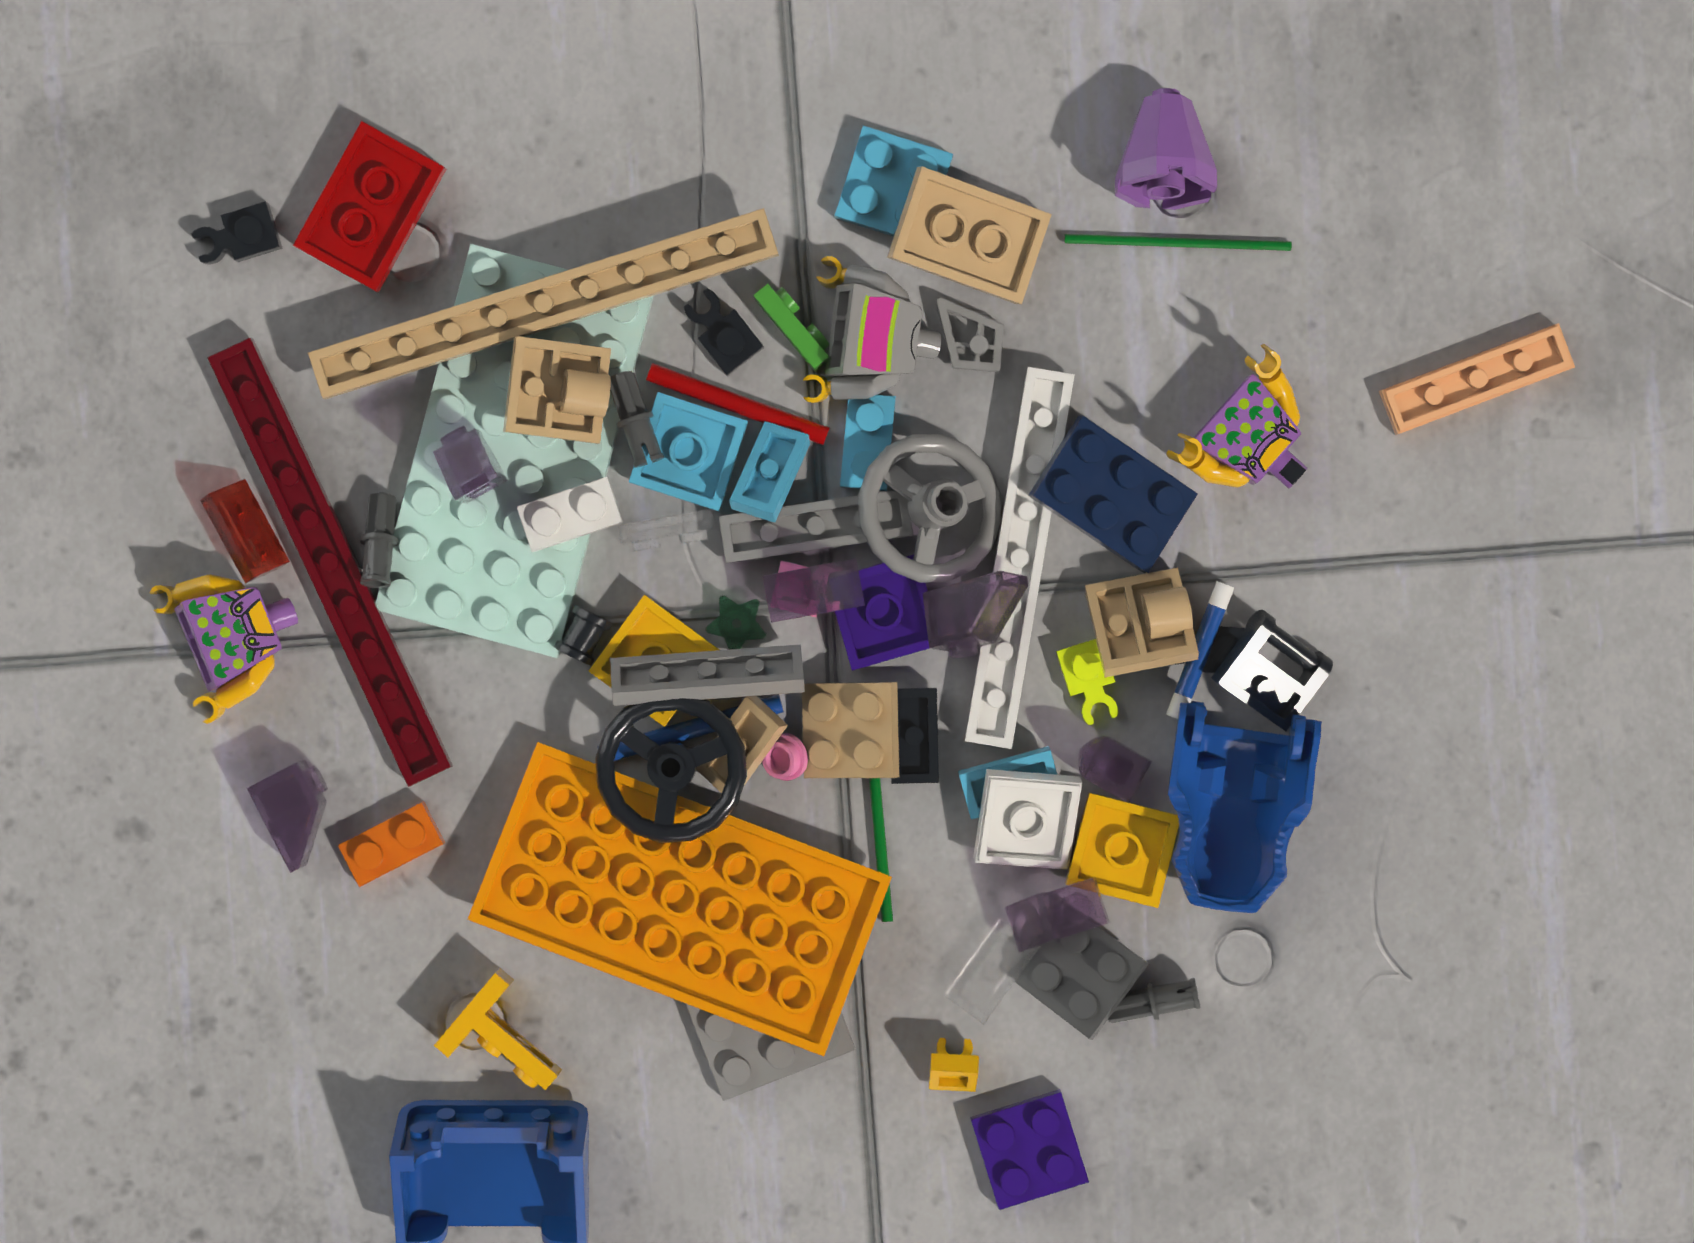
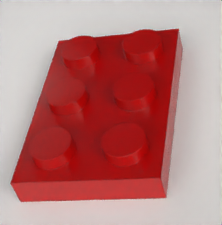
(369, 206)

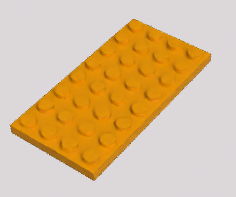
(716, 921)

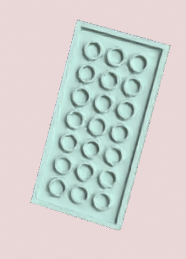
(472, 561)

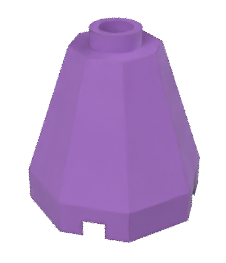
(1166, 155)

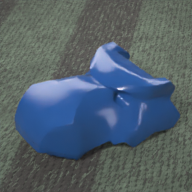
(1238, 806)

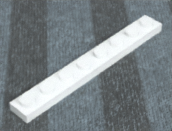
(1019, 552)

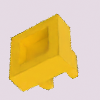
(953, 1071)

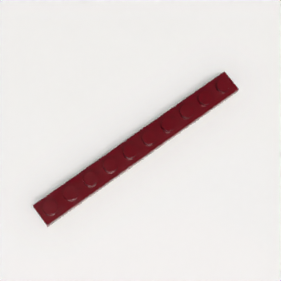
(330, 561)

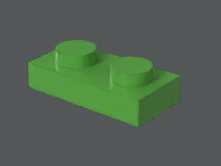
(781, 310)

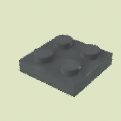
(1082, 978)

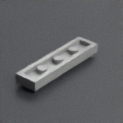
(810, 527)
(707, 674)

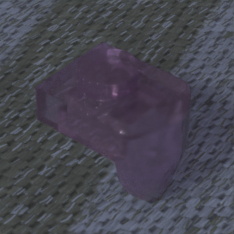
(1112, 766)

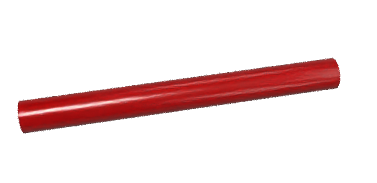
(735, 402)

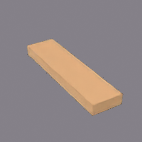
(1477, 379)

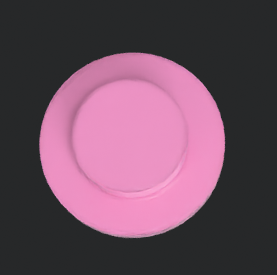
(786, 758)

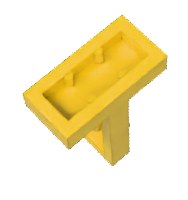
(498, 1036)

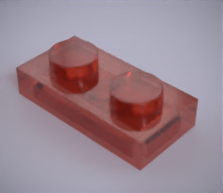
(245, 530)

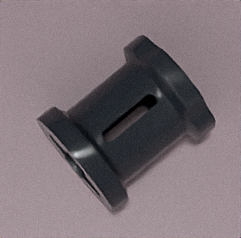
(583, 635)

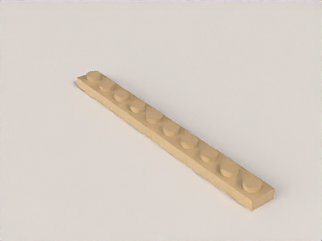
(543, 304)

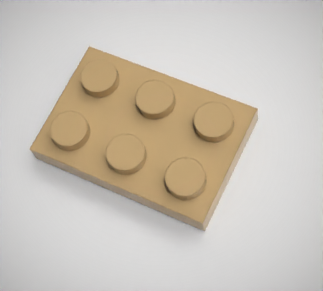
(969, 235)

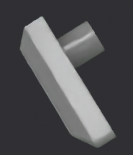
(971, 338)

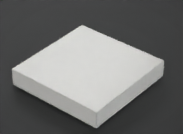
(1027, 819)

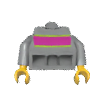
(871, 334)

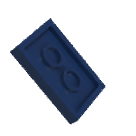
(1113, 494)

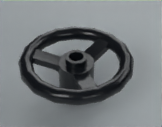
(663, 827)

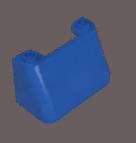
(491, 1168)

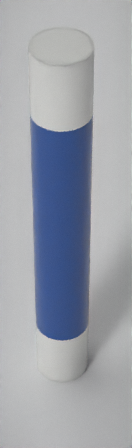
(1205, 638)

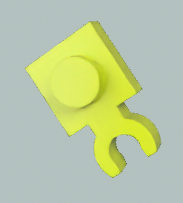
(1085, 675)

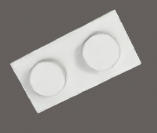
(569, 514)

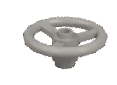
(930, 507)

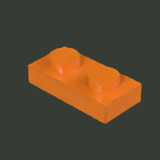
(391, 844)

